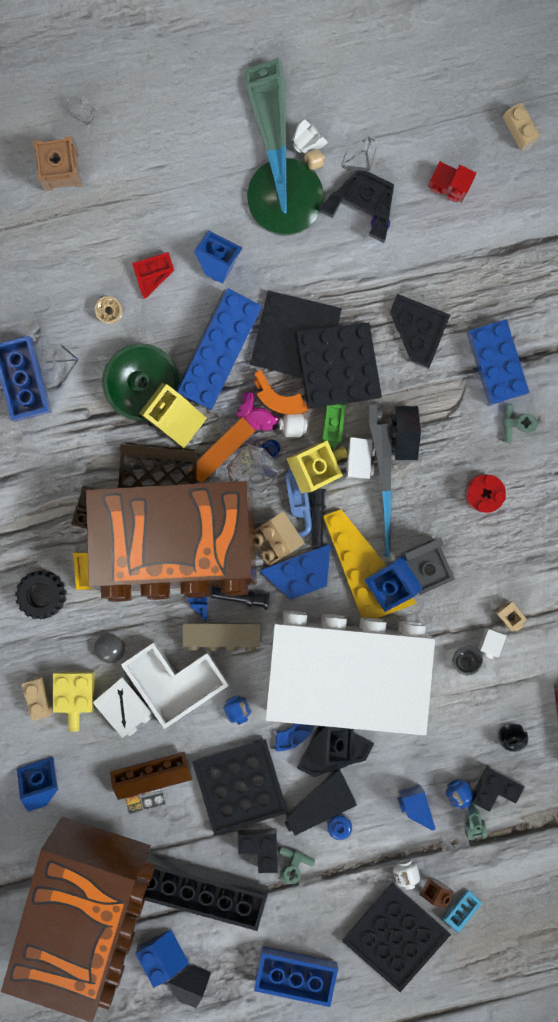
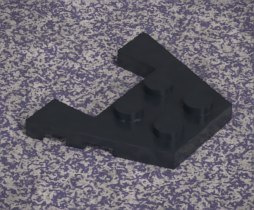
(366, 194)

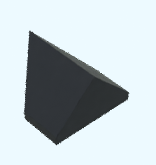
(190, 985)

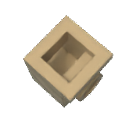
(510, 608)

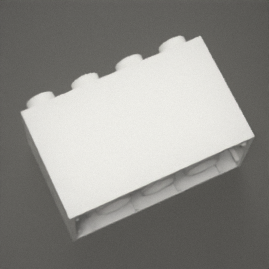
(350, 674)

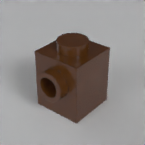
(436, 893)

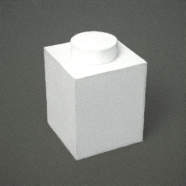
(491, 643)

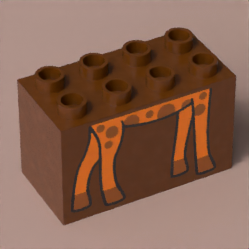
(171, 540)
(79, 919)

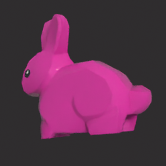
(258, 417)

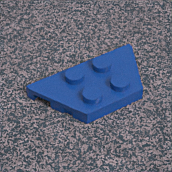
(301, 573)

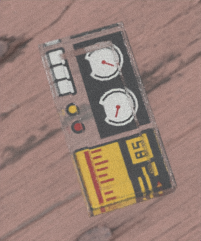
(145, 801)

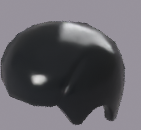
(513, 737)

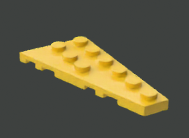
(358, 563)

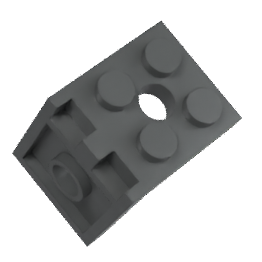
(425, 554)

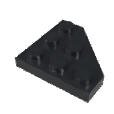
(418, 328)
(361, 750)

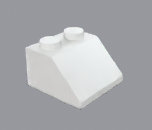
(359, 458)

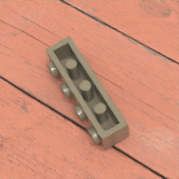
(221, 635)

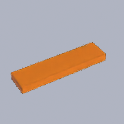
(223, 449)

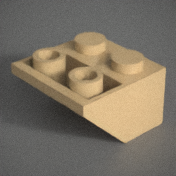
(277, 539)

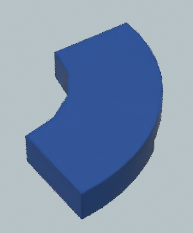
(292, 736)

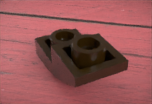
(80, 513)

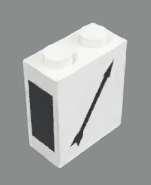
(123, 707)

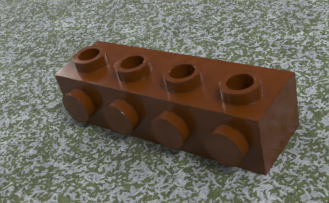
(151, 775)

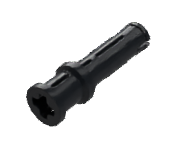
(317, 507)
(251, 599)

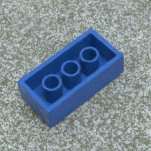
(497, 362)
(23, 380)
(296, 976)

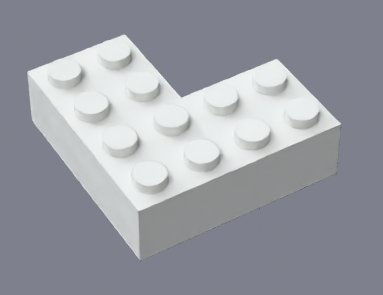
(173, 693)

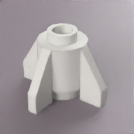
(307, 137)

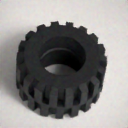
(24, 594)

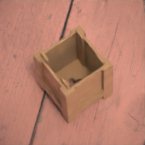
(63, 173)

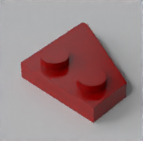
(152, 272)

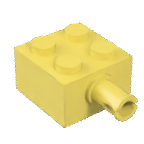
(316, 466)
(73, 695)

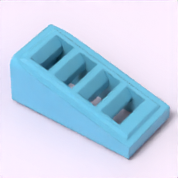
(466, 915)

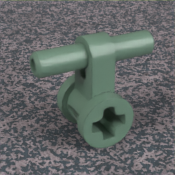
(509, 422)
(475, 826)
(296, 857)

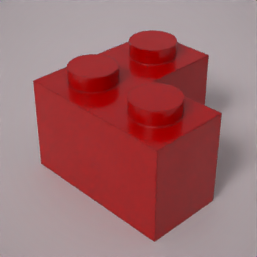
(452, 181)

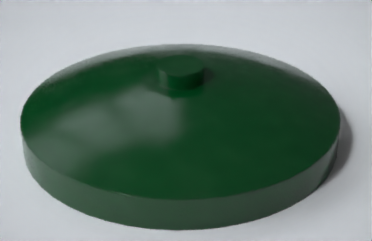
(303, 199)
(134, 377)

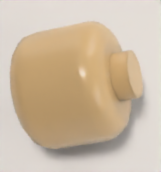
(314, 159)

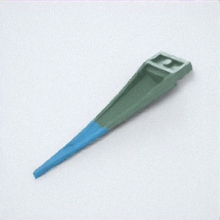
(268, 97)

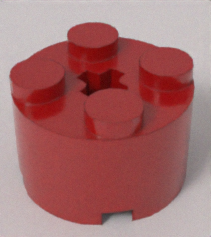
(495, 497)

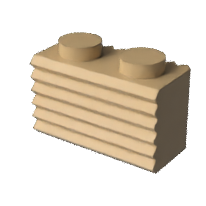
(521, 126)
(37, 698)

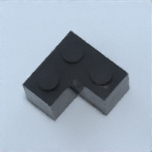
(406, 432)
(495, 783)
(262, 843)

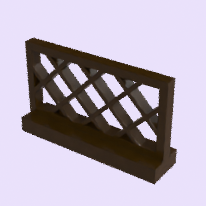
(156, 452)

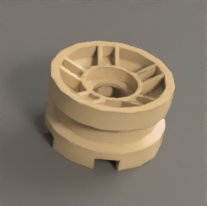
(117, 310)

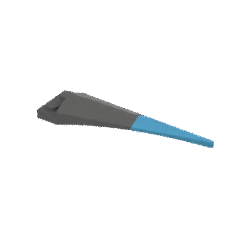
(382, 440)

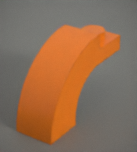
(275, 402)

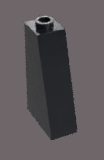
(322, 803)

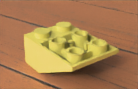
(173, 415)

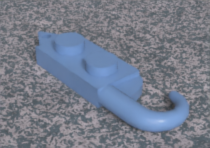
(298, 503)

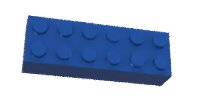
(218, 348)

